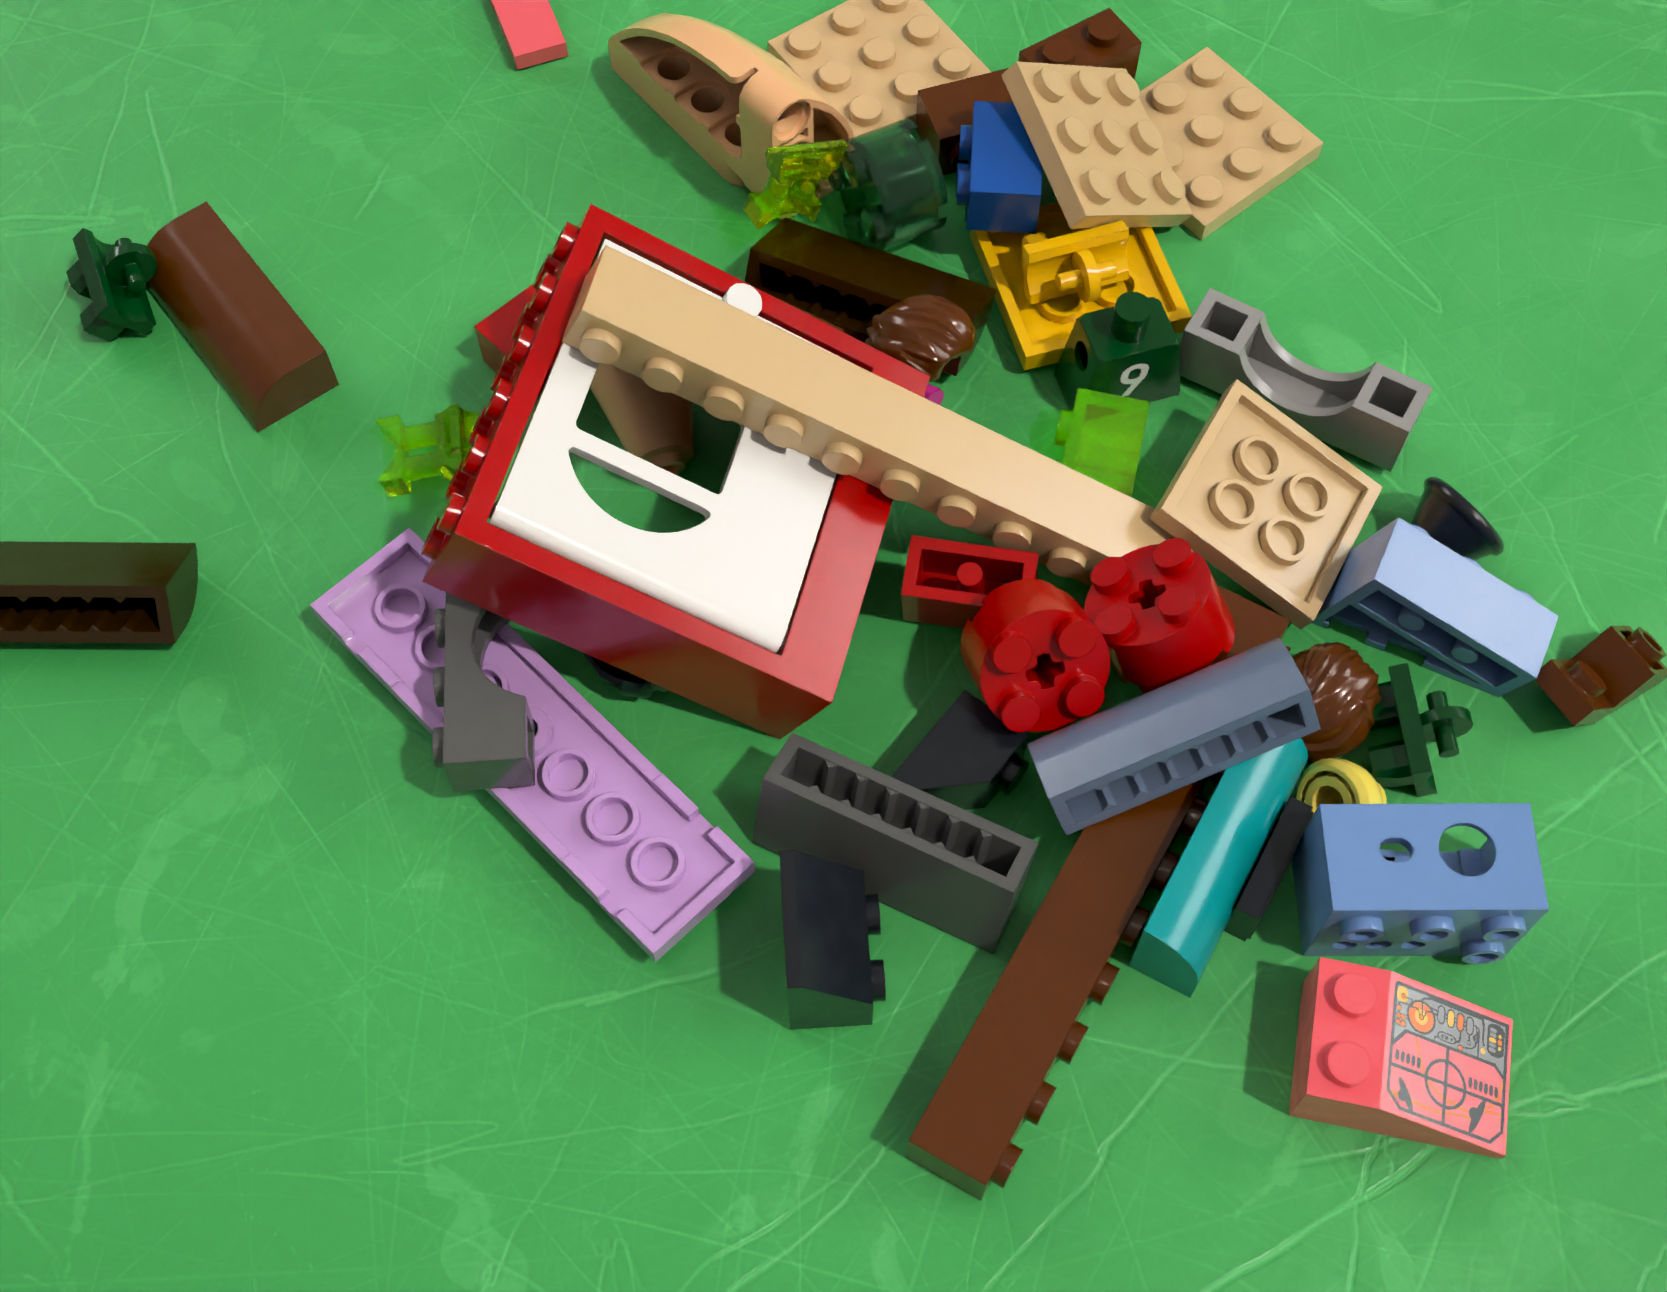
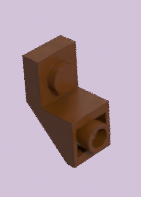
(1604, 674)

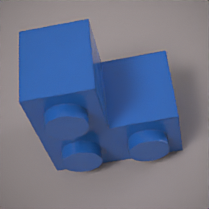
(1002, 171)

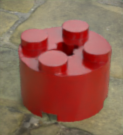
(1159, 613)
(1035, 656)

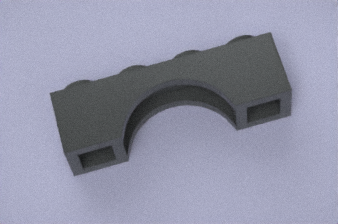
(485, 728)

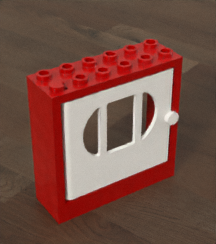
(771, 563)

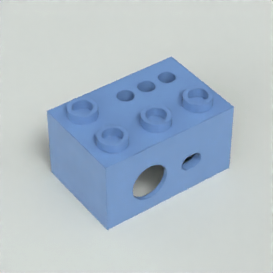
(1419, 900)

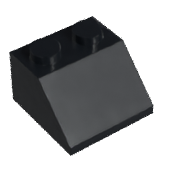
(828, 943)

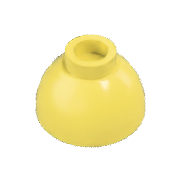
(1338, 783)

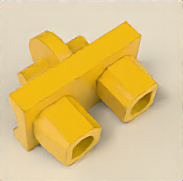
(1074, 262)

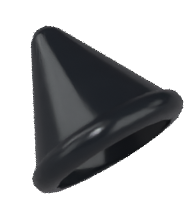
(1455, 521)

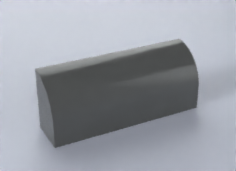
(908, 843)

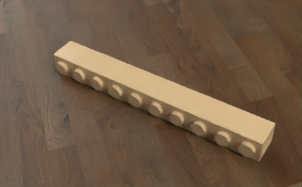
(850, 418)

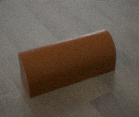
(236, 319)

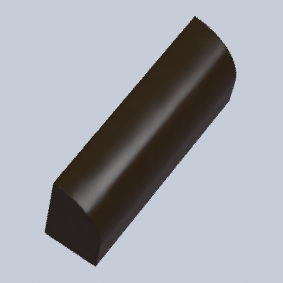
(854, 281)
(96, 591)

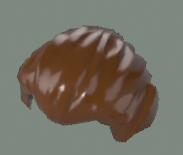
(923, 333)
(1343, 697)

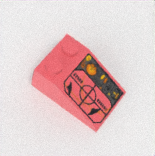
(1400, 1060)

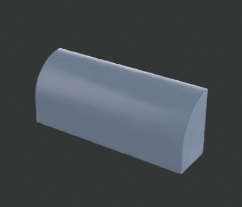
(1174, 735)

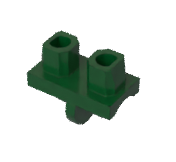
(115, 283)
(1408, 759)

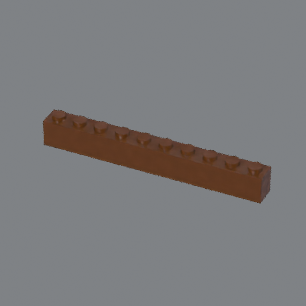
(1058, 968)

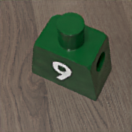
(1122, 352)

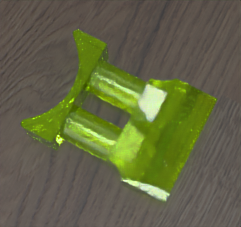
(799, 163)
(448, 432)

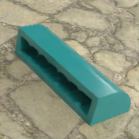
(1217, 867)

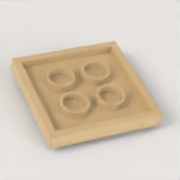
(875, 58)
(1224, 138)
(1097, 145)
(1267, 504)

